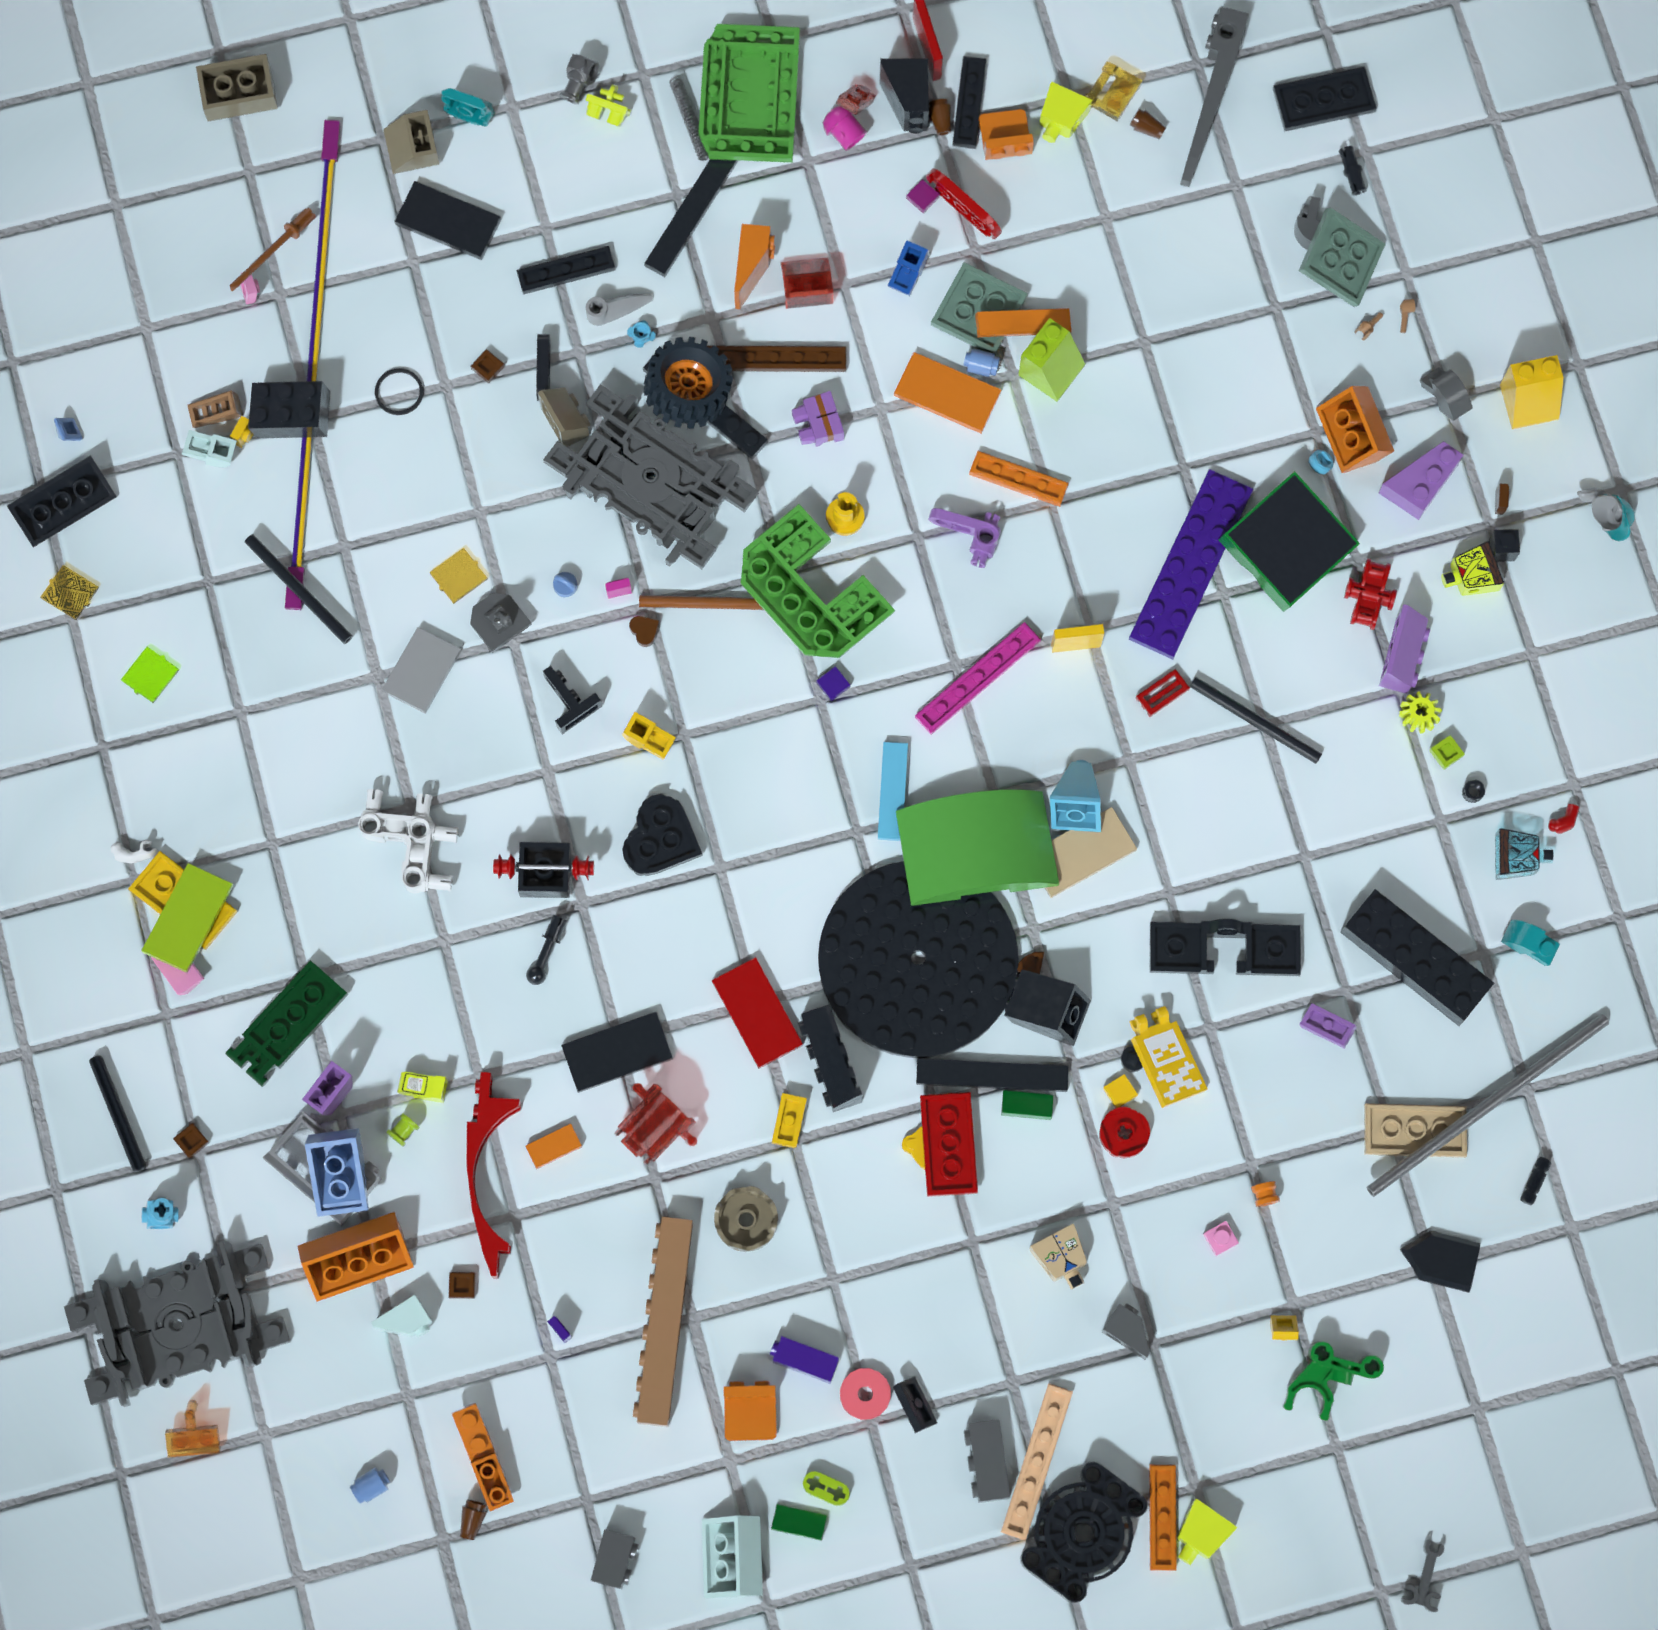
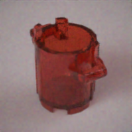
(654, 1124)

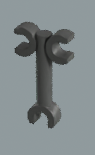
(1421, 1595)

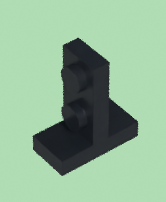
(577, 712)

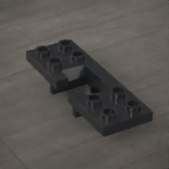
(1183, 947)

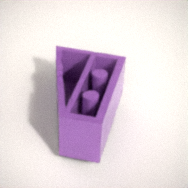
(1422, 480)

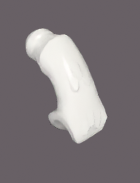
(124, 855)

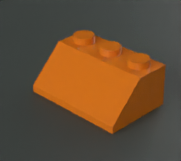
(1354, 428)

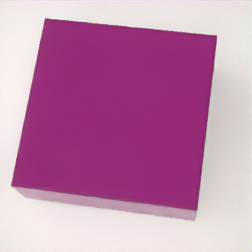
(922, 196)

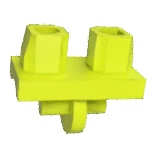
(597, 104)

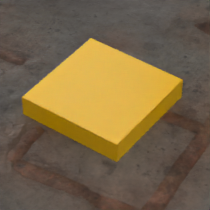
(1077, 638)

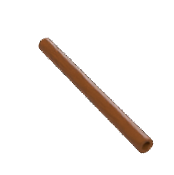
(698, 602)

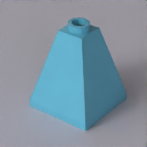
(1076, 800)

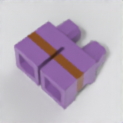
(822, 420)

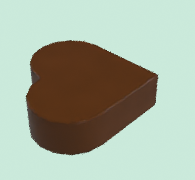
(644, 630)

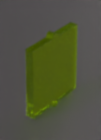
(150, 674)

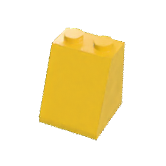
(1533, 391)

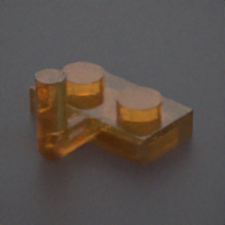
(192, 1439)

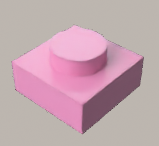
(250, 289)
(1221, 1238)

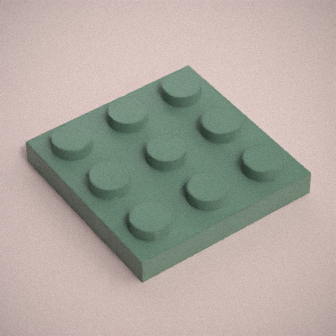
(1342, 257)
(973, 293)

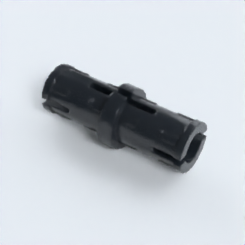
(1352, 170)

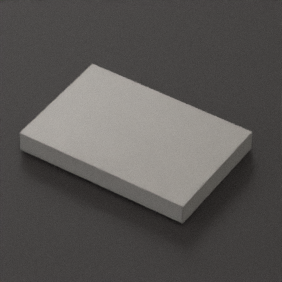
(421, 670)

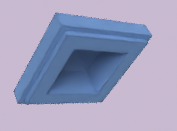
(67, 429)

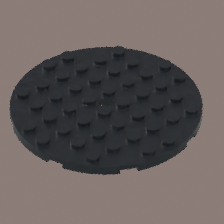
(908, 1005)

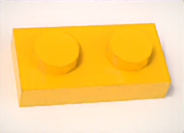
(789, 1120)

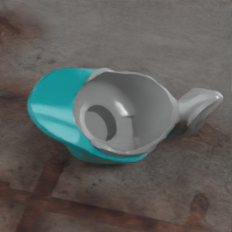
(1610, 512)

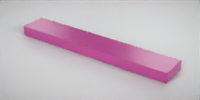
(977, 678)

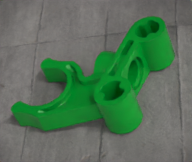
(1332, 1368)

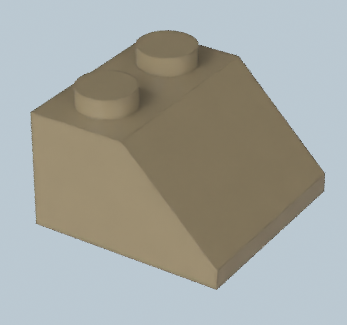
(563, 415)

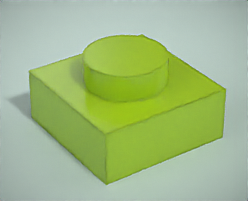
(1447, 752)

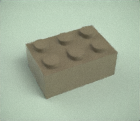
(236, 87)

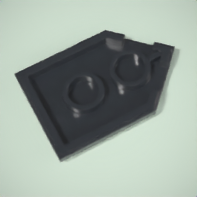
(1443, 1260)

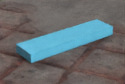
(892, 789)

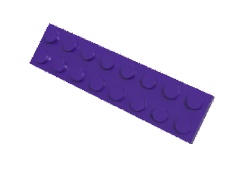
(1190, 564)

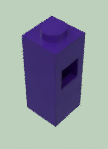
(804, 1359)

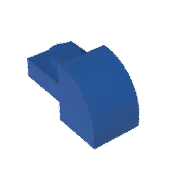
(908, 268)

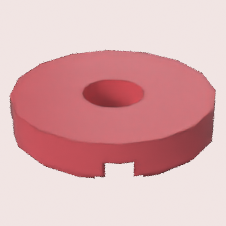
(865, 1409)

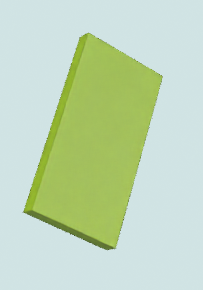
(187, 918)

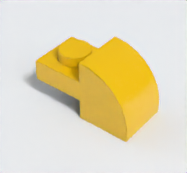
(644, 734)

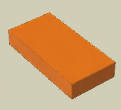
(553, 1146)

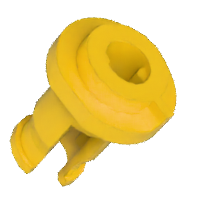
(845, 514)

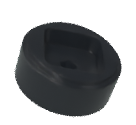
(1130, 1060)

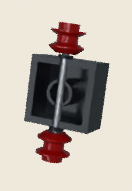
(544, 869)

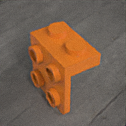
(1005, 134)
(750, 1411)

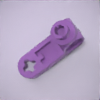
(980, 549)

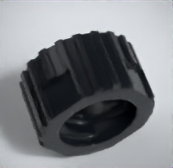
(1477, 784)

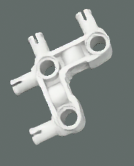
(401, 829)

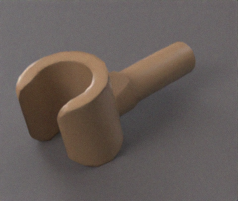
(1406, 307)
(1367, 327)

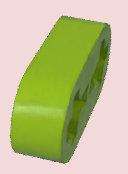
(823, 1494)

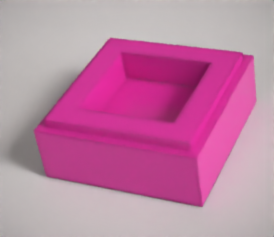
(618, 588)

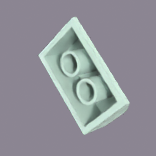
(732, 1557)

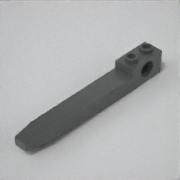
(1224, 52)

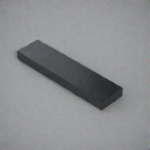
(969, 102)
(565, 270)

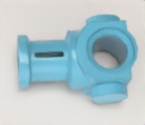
(159, 1214)

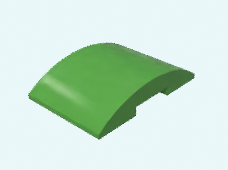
(976, 845)

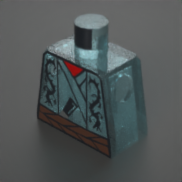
(1518, 854)

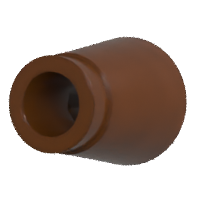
(941, 116)
(1147, 124)
(472, 1518)

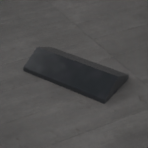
(61, 501)

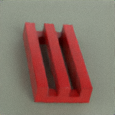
(1146, 704)

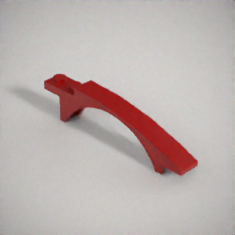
(489, 1115)

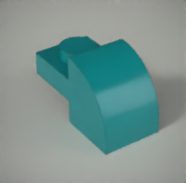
(1530, 941)

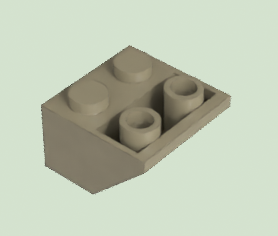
(411, 142)

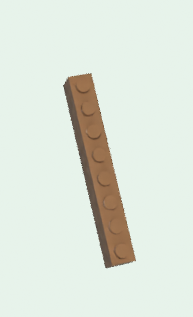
(664, 1322)

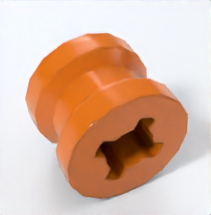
(1265, 1194)

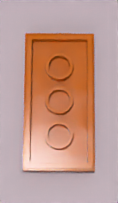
(947, 392)

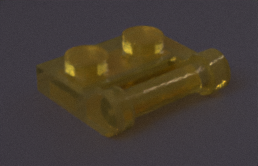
(1119, 93)

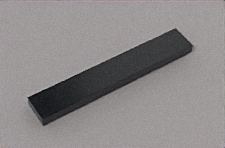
(689, 215)
(992, 1075)

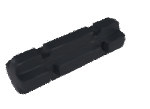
(1535, 1181)

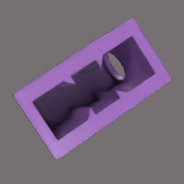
(329, 1089)

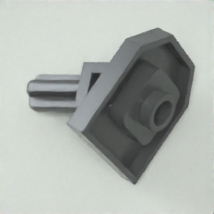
(498, 620)

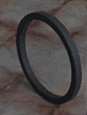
(393, 371)

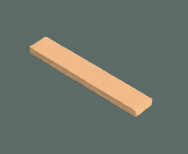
(1036, 1462)

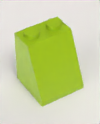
(1051, 360)

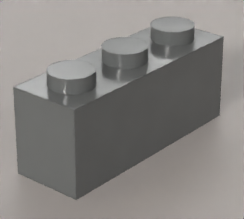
(987, 1461)

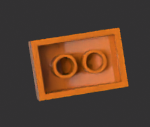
(754, 253)

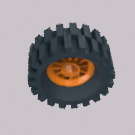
(690, 365)

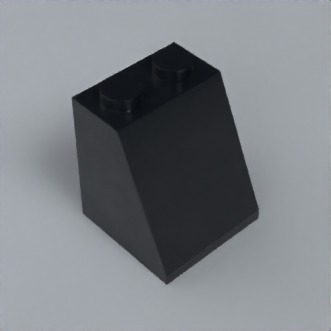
(907, 91)
(1047, 1006)

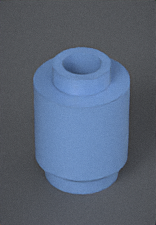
(981, 362)
(370, 1485)

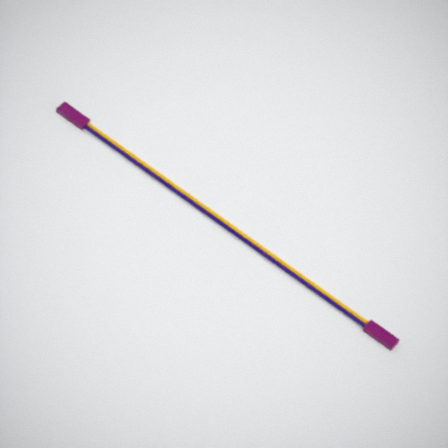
(329, 155)

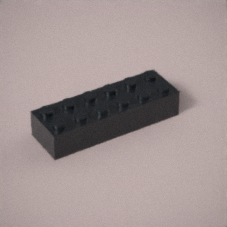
(1417, 957)

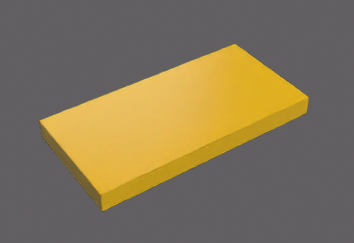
(157, 884)

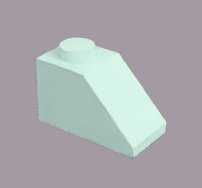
(405, 1319)

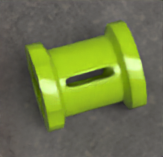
(402, 1129)

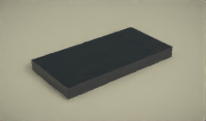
(1324, 99)
(448, 220)
(617, 1052)

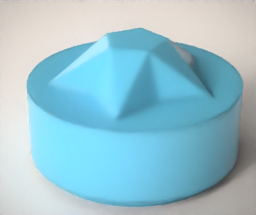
(1321, 462)

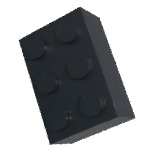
(289, 409)

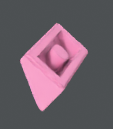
(179, 980)

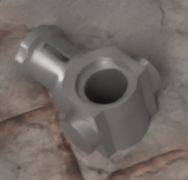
(581, 73)

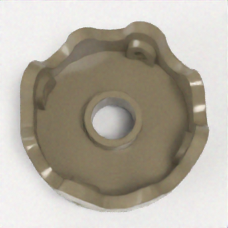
(742, 1201)

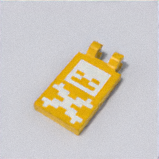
(1166, 1058)

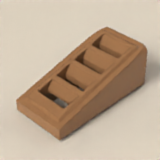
(226, 415)

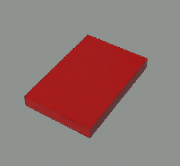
(928, 39)

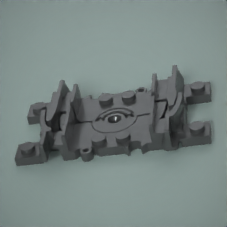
(644, 500)
(169, 1299)

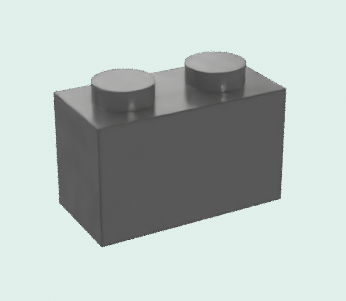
(613, 1559)

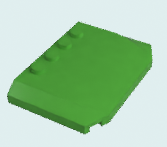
(749, 93)

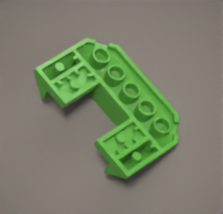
(773, 582)

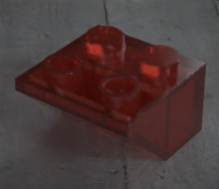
(807, 283)

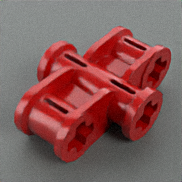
(1370, 594)

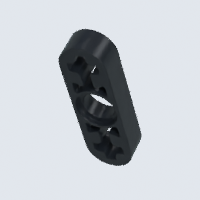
(543, 363)

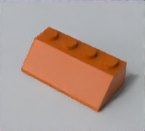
(355, 1256)

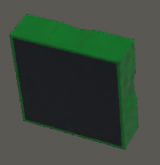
(1289, 541)

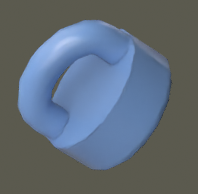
(565, 584)

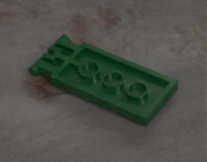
(287, 1022)

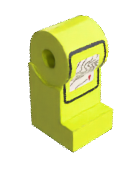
(423, 1086)

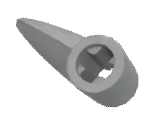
(614, 308)

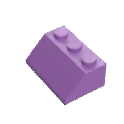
(1405, 650)

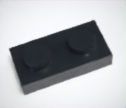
(915, 1404)

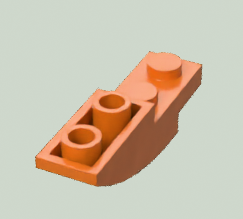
(483, 1457)

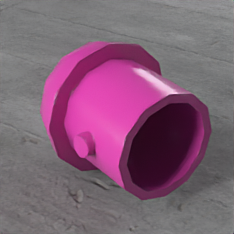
(843, 127)

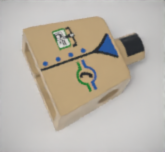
(1061, 1256)

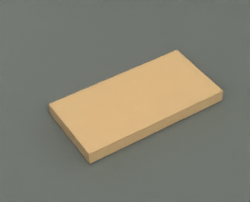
(1086, 853)
(1405, 1128)

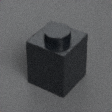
(1505, 544)

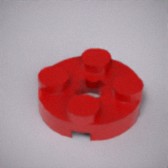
(1131, 1120)

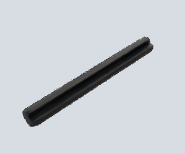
(117, 1113)

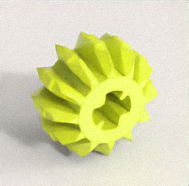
(1420, 703)

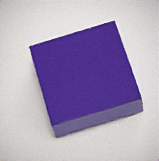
(833, 683)
(560, 1329)

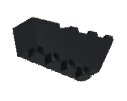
(830, 1058)

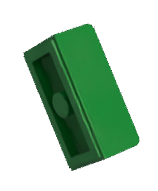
(1027, 1105)
(799, 1522)

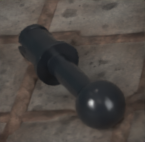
(536, 974)

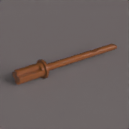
(292, 230)

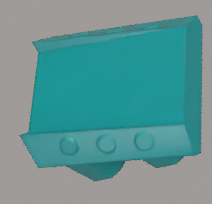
(467, 107)

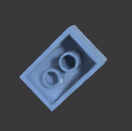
(337, 1172)

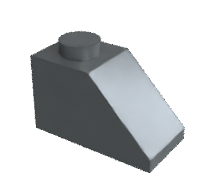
(1128, 1330)

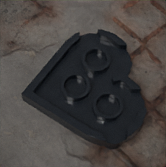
(661, 839)

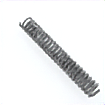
(686, 118)

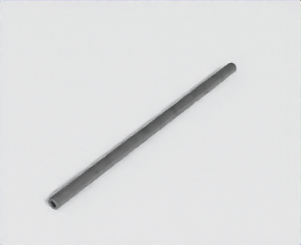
(1487, 1105)

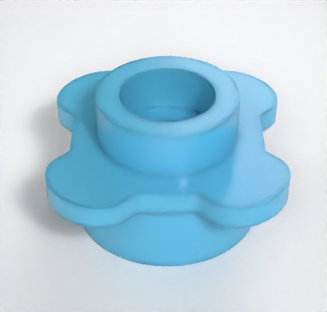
(639, 327)

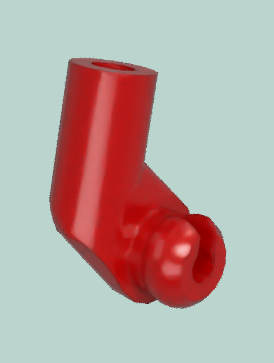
(1566, 822)

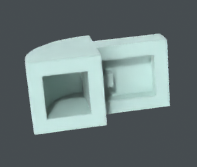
(213, 449)

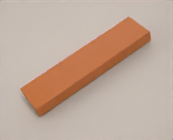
(1019, 322)
(1018, 478)
(1162, 1517)

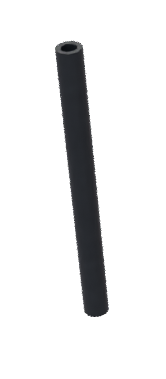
(298, 589)
(1256, 720)

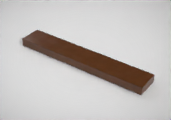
(785, 358)

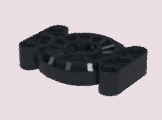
(1104, 1517)

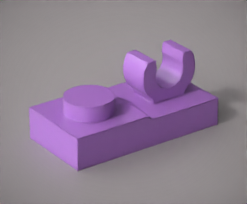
(1327, 1025)

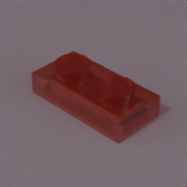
(856, 99)

